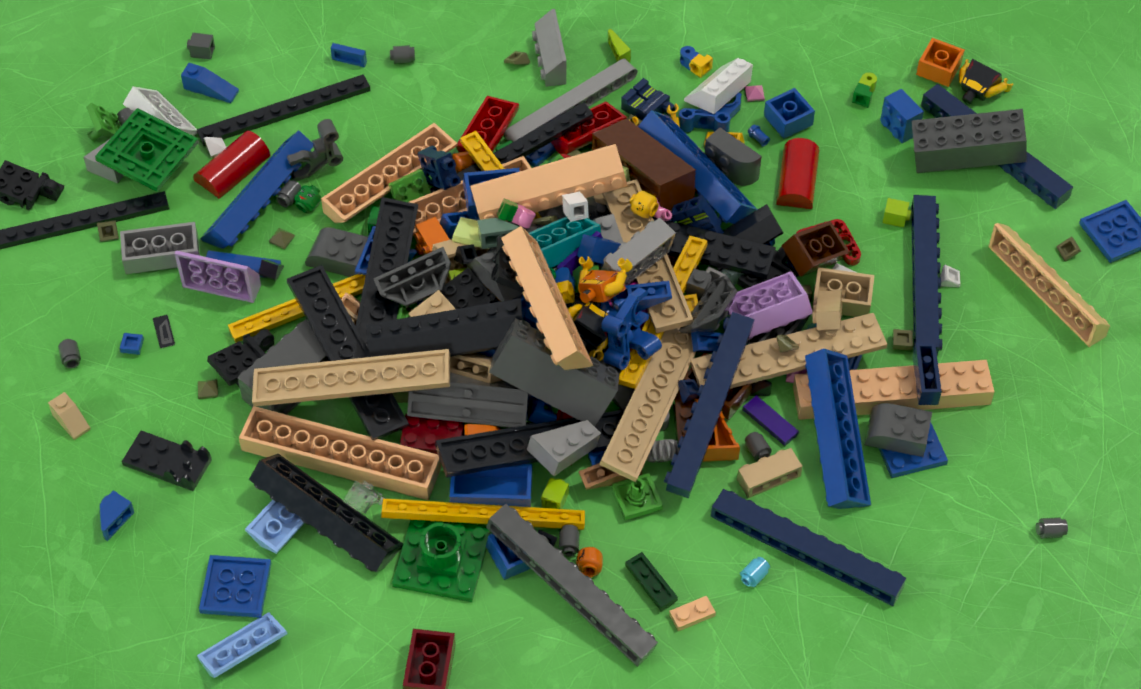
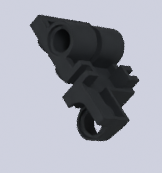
(25, 186)
(777, 268)
(502, 271)
(467, 291)
(239, 357)

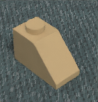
(68, 416)

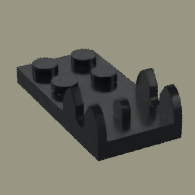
(168, 460)

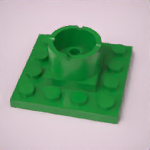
(147, 149)
(442, 559)

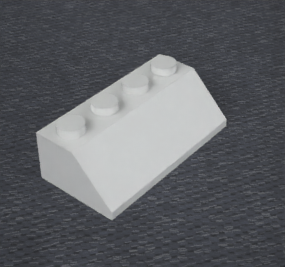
(721, 86)
(158, 106)

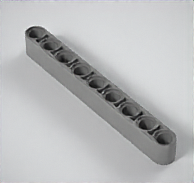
(588, 92)

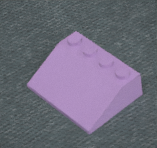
(218, 277)
(772, 303)

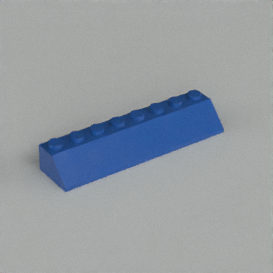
(709, 179)
(256, 193)
(837, 430)

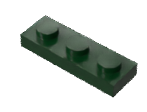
(651, 581)

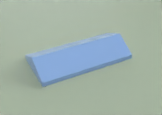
(274, 526)
(241, 645)

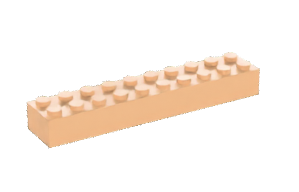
(961, 386)
(341, 452)

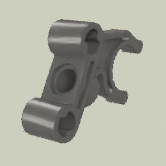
(324, 152)

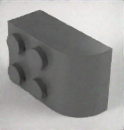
(733, 158)
(336, 251)
(898, 429)

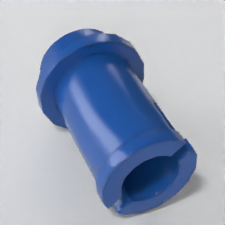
(755, 132)

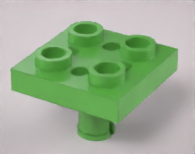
(103, 121)
(408, 186)
(635, 495)

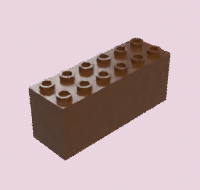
(649, 162)

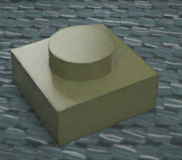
(902, 339)

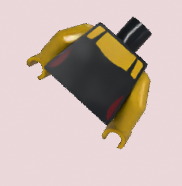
(981, 81)
(588, 321)

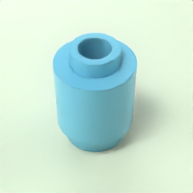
(754, 571)

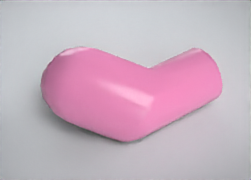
(663, 213)

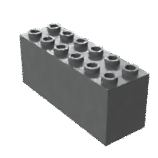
(969, 141)
(294, 348)
(527, 364)
(472, 402)

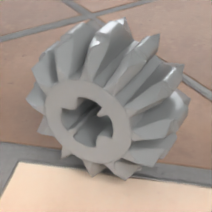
(663, 451)

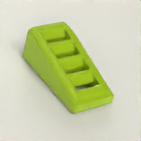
(618, 47)

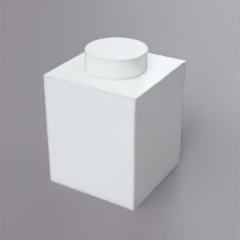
(575, 206)

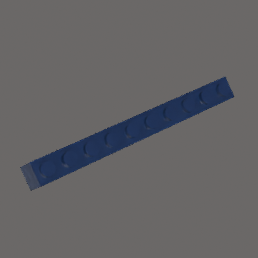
(1031, 174)
(925, 271)
(709, 406)
(808, 547)

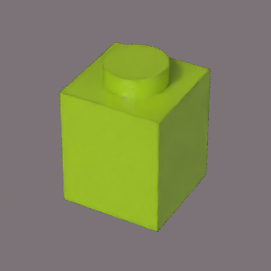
(896, 212)
(555, 494)

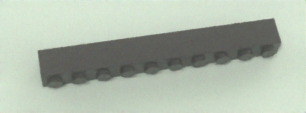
(572, 584)

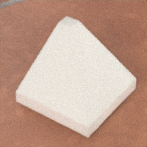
(214, 145)
(950, 277)

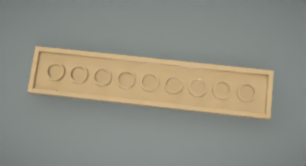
(667, 314)
(765, 361)
(351, 377)
(649, 406)

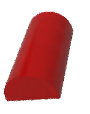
(604, 116)
(491, 121)
(232, 164)
(798, 173)

